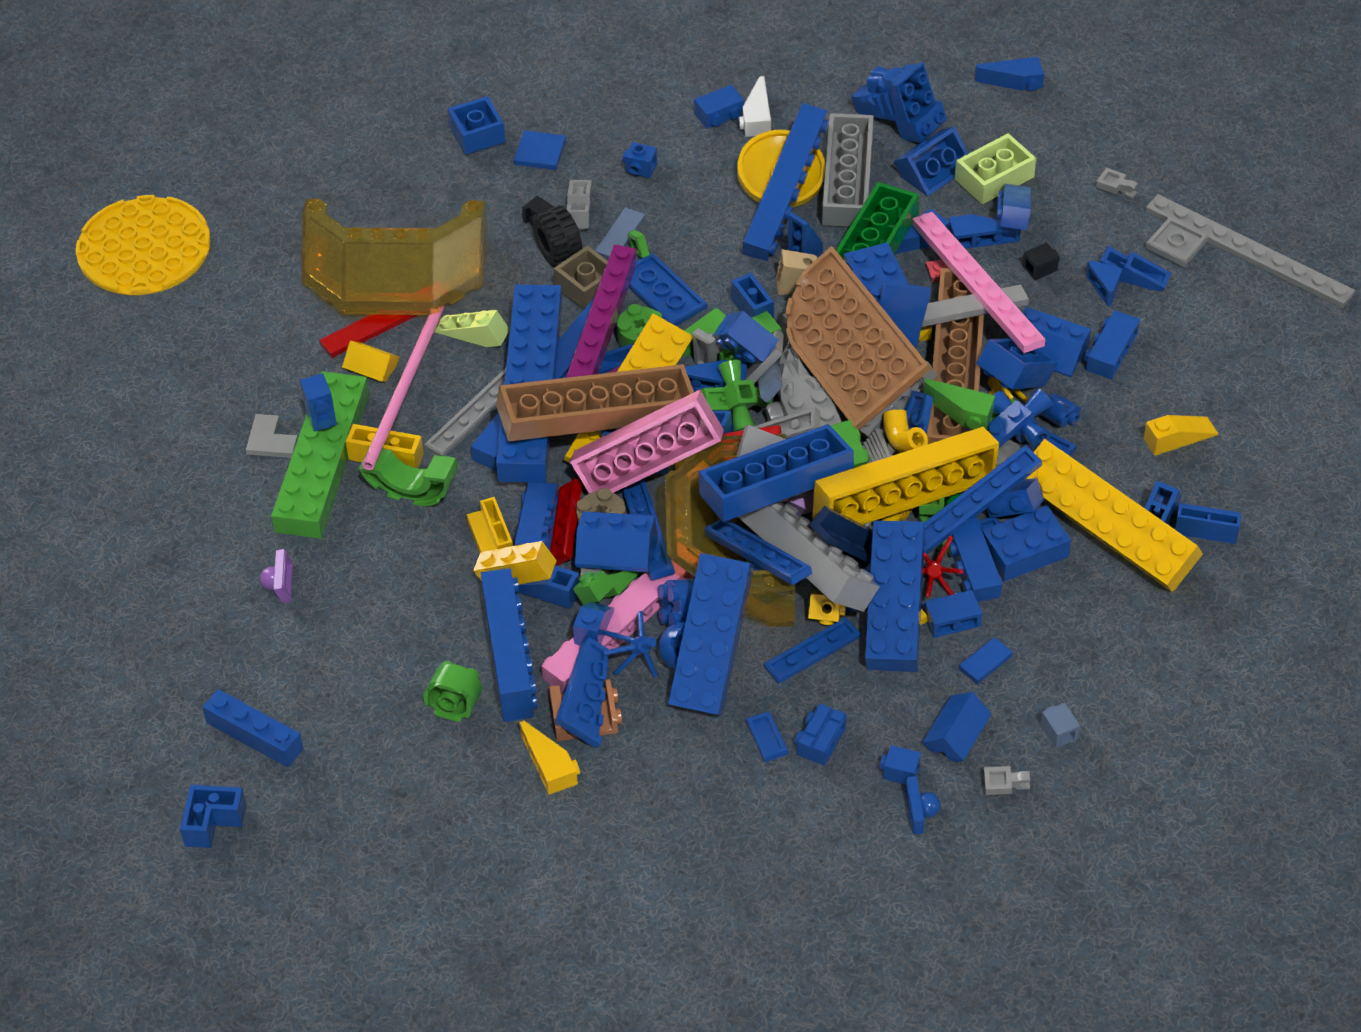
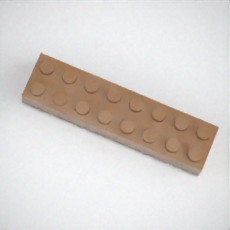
(588, 401)

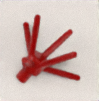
(934, 569)

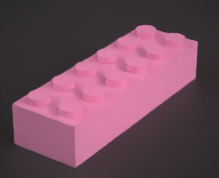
(648, 444)

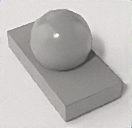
(704, 347)

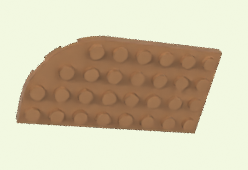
(850, 340)

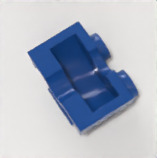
(1063, 411)

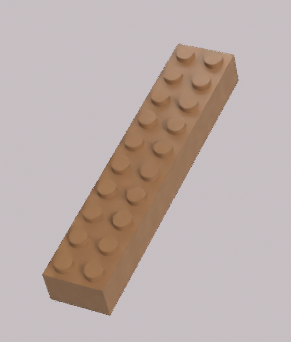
(955, 356)

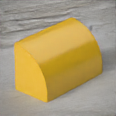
(369, 361)

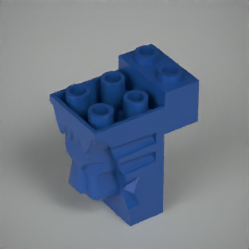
(902, 97)

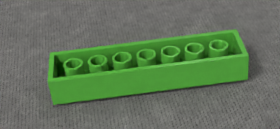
(319, 462)

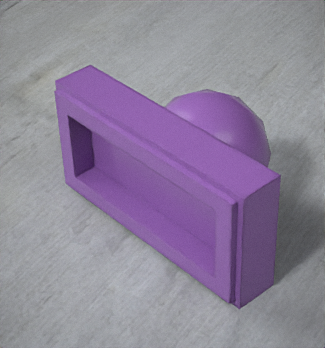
(279, 577)

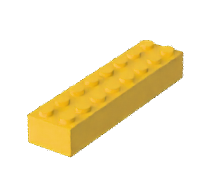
(909, 477)
(1114, 518)

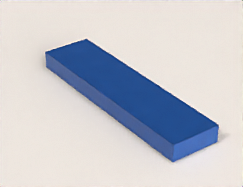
(812, 650)

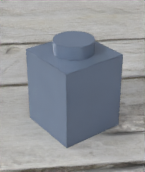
(1060, 725)

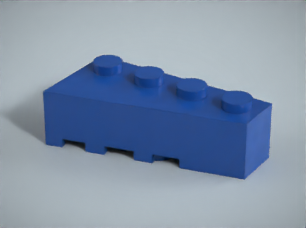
(537, 514)

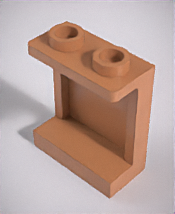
(611, 718)

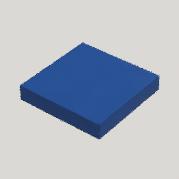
(540, 150)

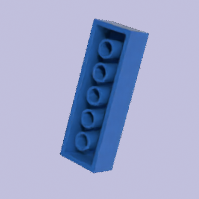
(774, 472)
(896, 606)
(711, 634)
(509, 645)

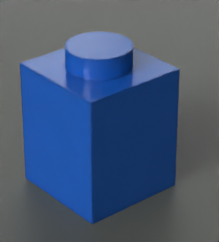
(900, 764)

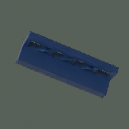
(844, 533)

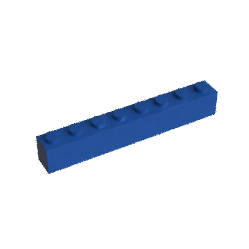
(784, 182)

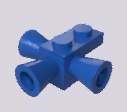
(1018, 419)

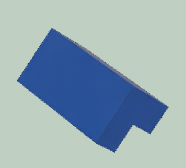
(1208, 523)
(957, 726)

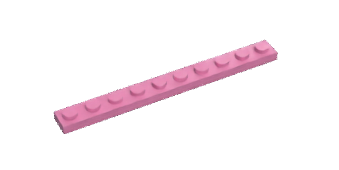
(978, 282)

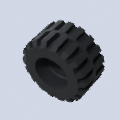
(556, 234)

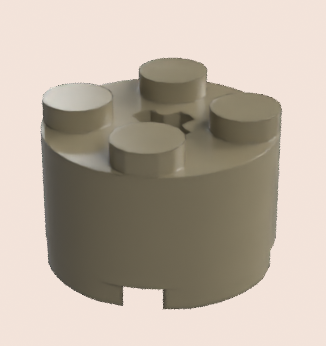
(600, 501)

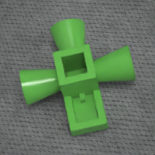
(735, 396)

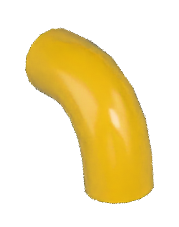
(899, 434)

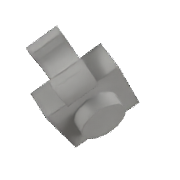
(1115, 181)
(1001, 780)

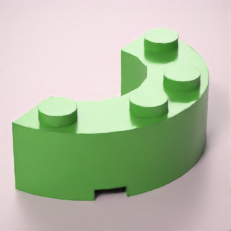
(401, 480)

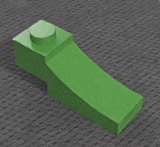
(601, 585)

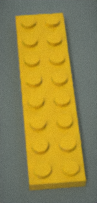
(657, 346)

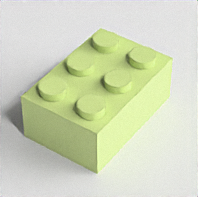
(992, 165)

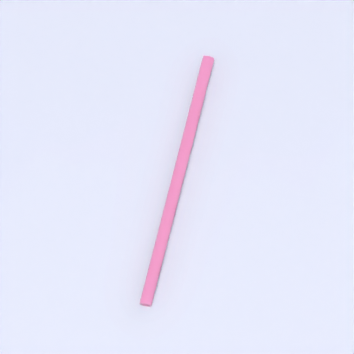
(401, 390)

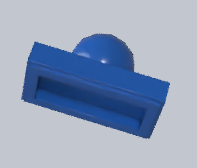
(920, 805)

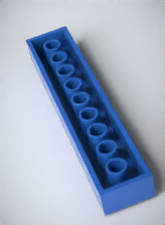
(529, 359)

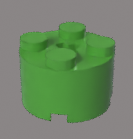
(632, 323)
(450, 686)

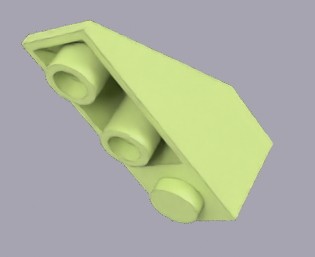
(480, 328)

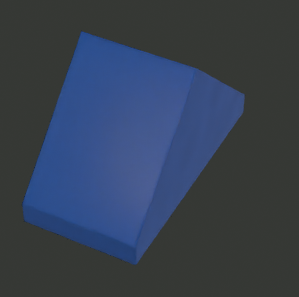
(1104, 279)

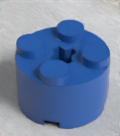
(675, 600)

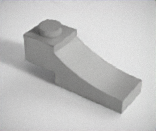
(579, 202)

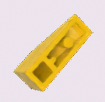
(1176, 431)
(550, 760)

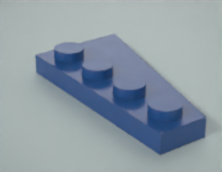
(584, 694)

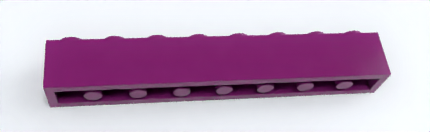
(604, 312)

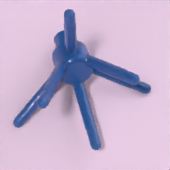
(638, 646)

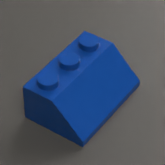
(932, 161)
(1063, 339)
(615, 541)

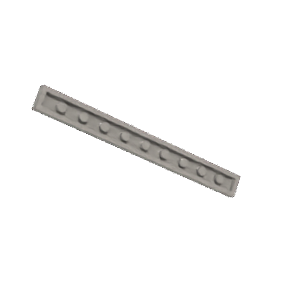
(1254, 252)

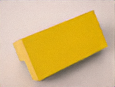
(489, 527)

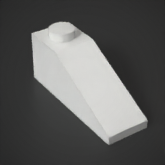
(756, 111)

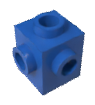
(640, 159)

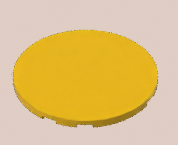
(143, 245)

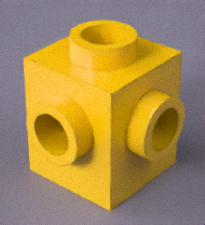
(819, 611)

